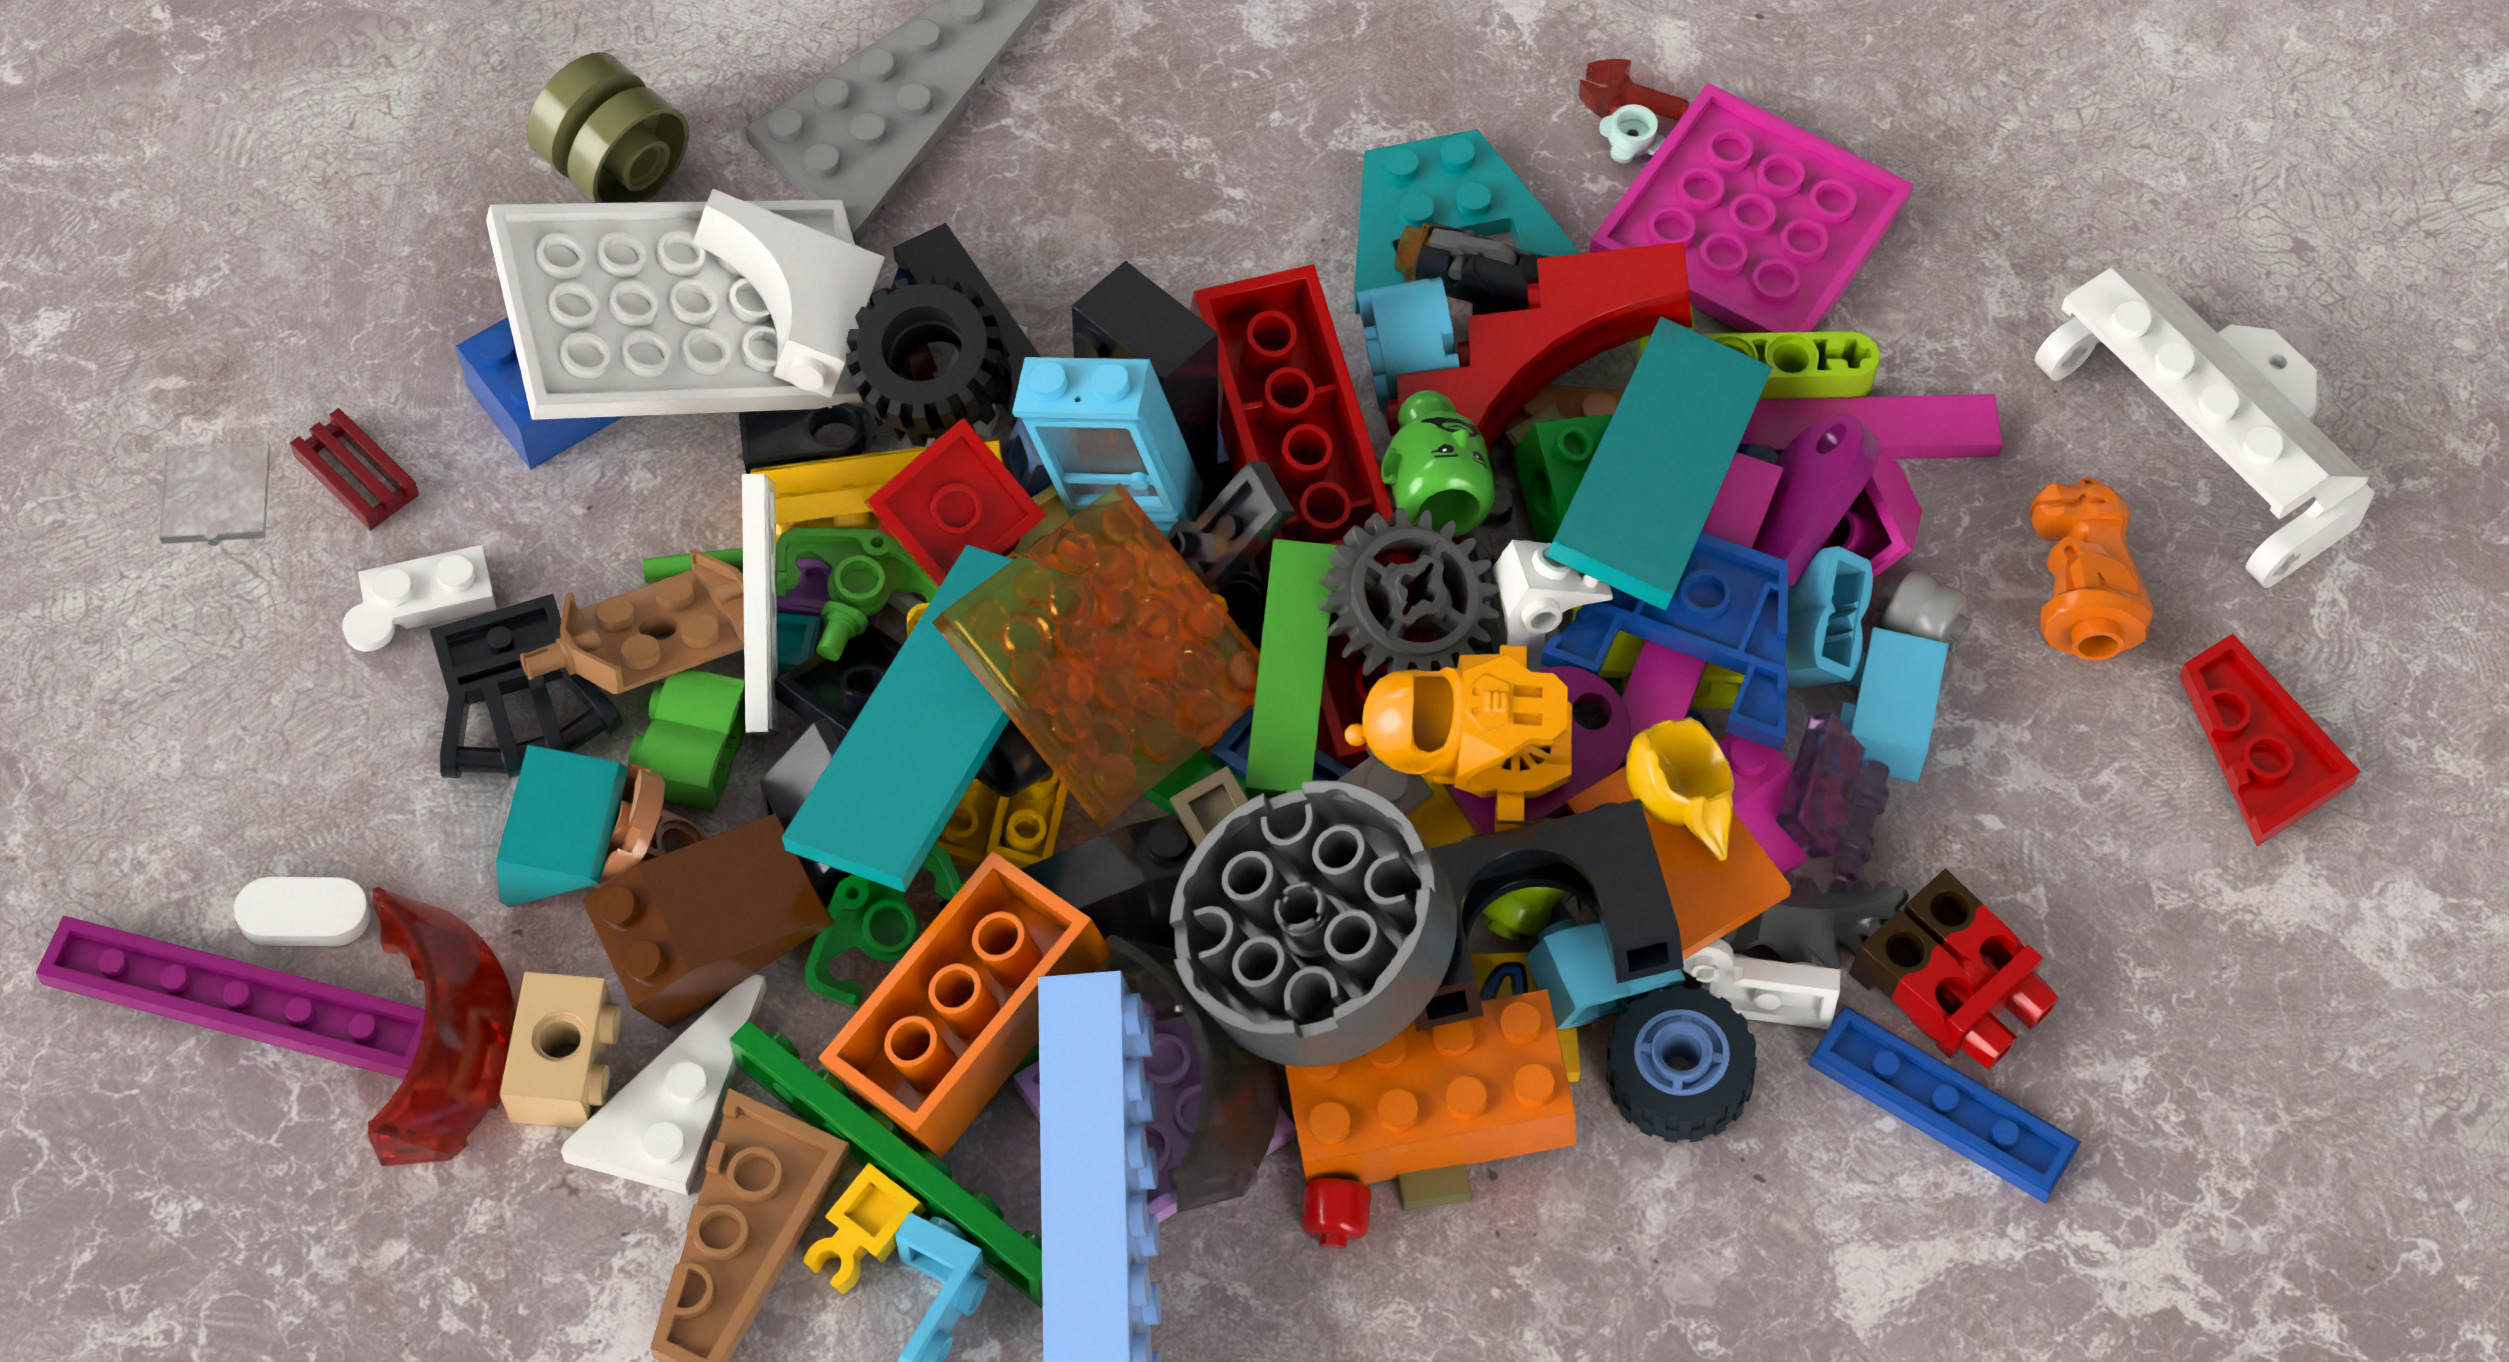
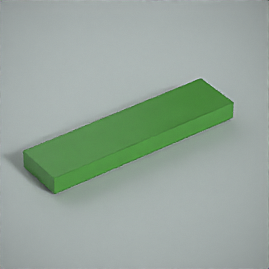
(1290, 670)

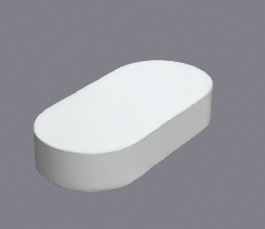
(302, 911)

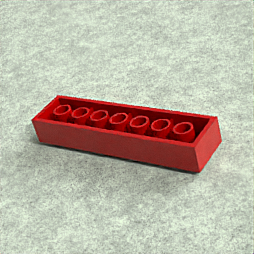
(1295, 407)

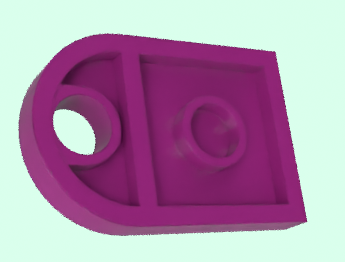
(1818, 485)
(1593, 753)

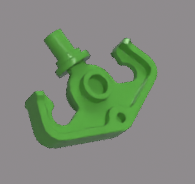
(863, 577)

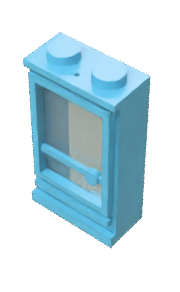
(1105, 427)

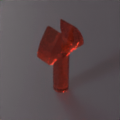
(1623, 91)

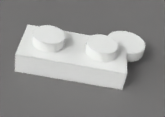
(418, 595)
(1766, 988)

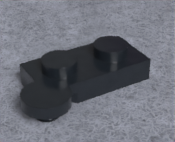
(1232, 527)

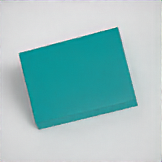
(558, 824)

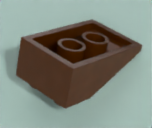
(705, 918)

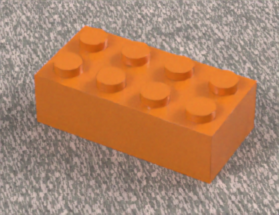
(962, 1004)
(1439, 1096)

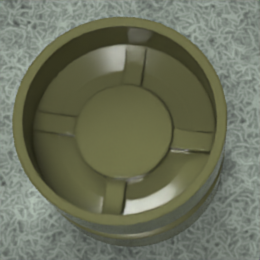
(607, 131)

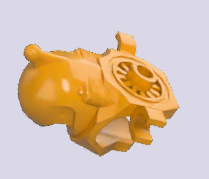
(1471, 724)

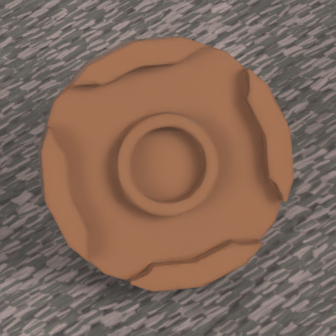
(643, 824)

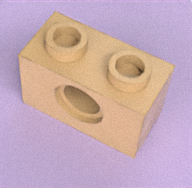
(548, 1015)

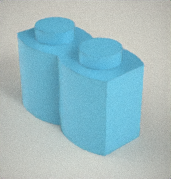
(1825, 618)
(1580, 975)

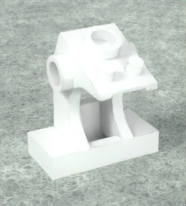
(1534, 596)

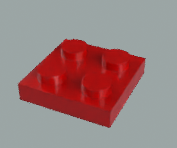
(953, 499)

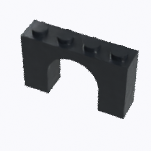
(1594, 855)

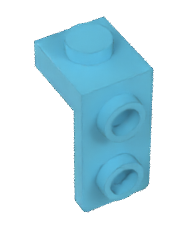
(945, 1255)

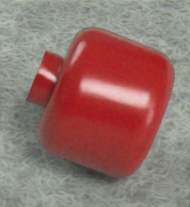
(1335, 1210)

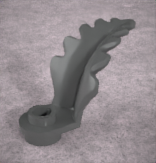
(1818, 922)

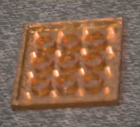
(1106, 653)

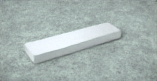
(760, 604)

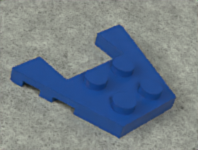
(1723, 612)

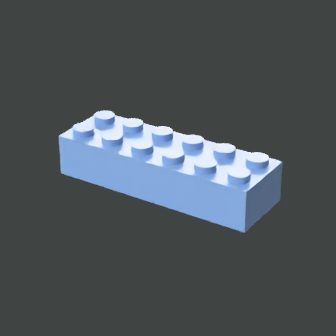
(1096, 1171)

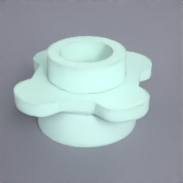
(1624, 125)

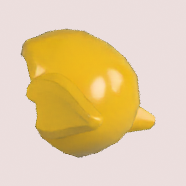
(1683, 780)

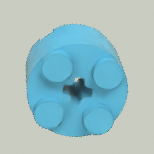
(1409, 332)

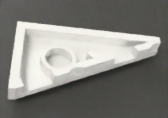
(667, 1113)

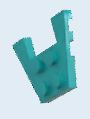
(1447, 182)

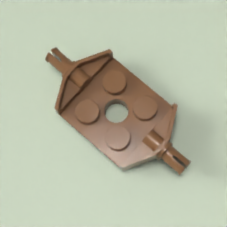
(614, 637)

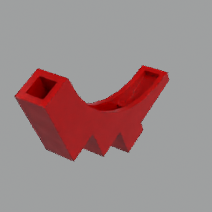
(1573, 314)

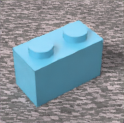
(1896, 700)

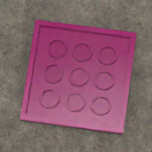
(1763, 213)

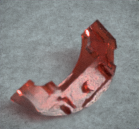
(462, 1038)

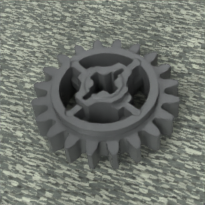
(1387, 590)

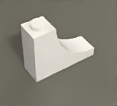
(804, 278)

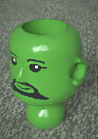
(1439, 464)

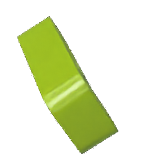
(1819, 362)

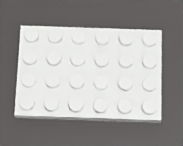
(638, 320)

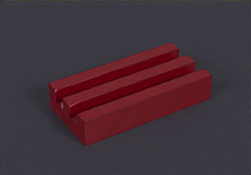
(326, 437)

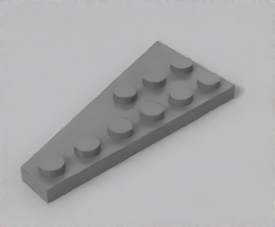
(889, 104)

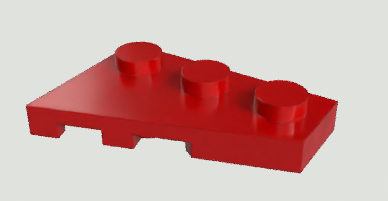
(2263, 739)

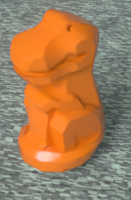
(2097, 589)

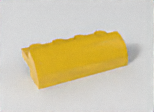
(834, 489)

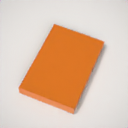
(1704, 892)

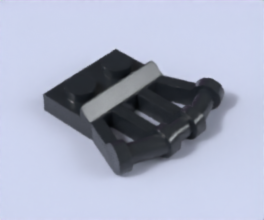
(484, 662)

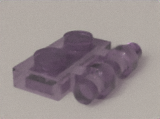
(1822, 788)

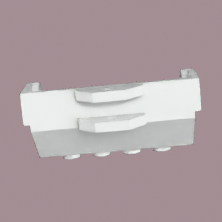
(2230, 399)

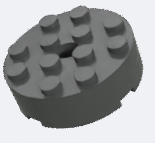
(1314, 924)

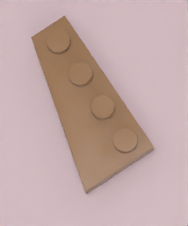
(752, 1210)

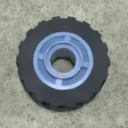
(1671, 1100)

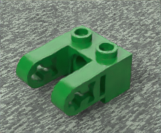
(1552, 465)

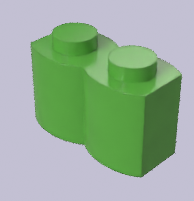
(693, 735)

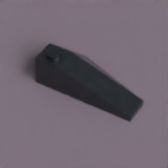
(1122, 878)

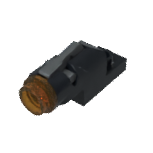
(1470, 266)

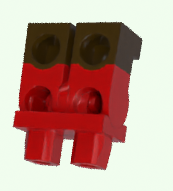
(1955, 971)

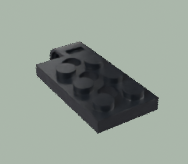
(828, 689)

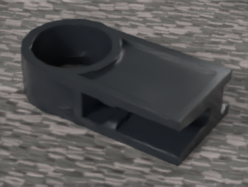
(787, 435)

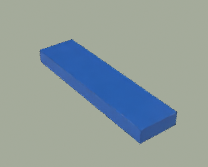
(1944, 1103)

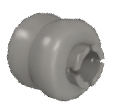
(1924, 609)

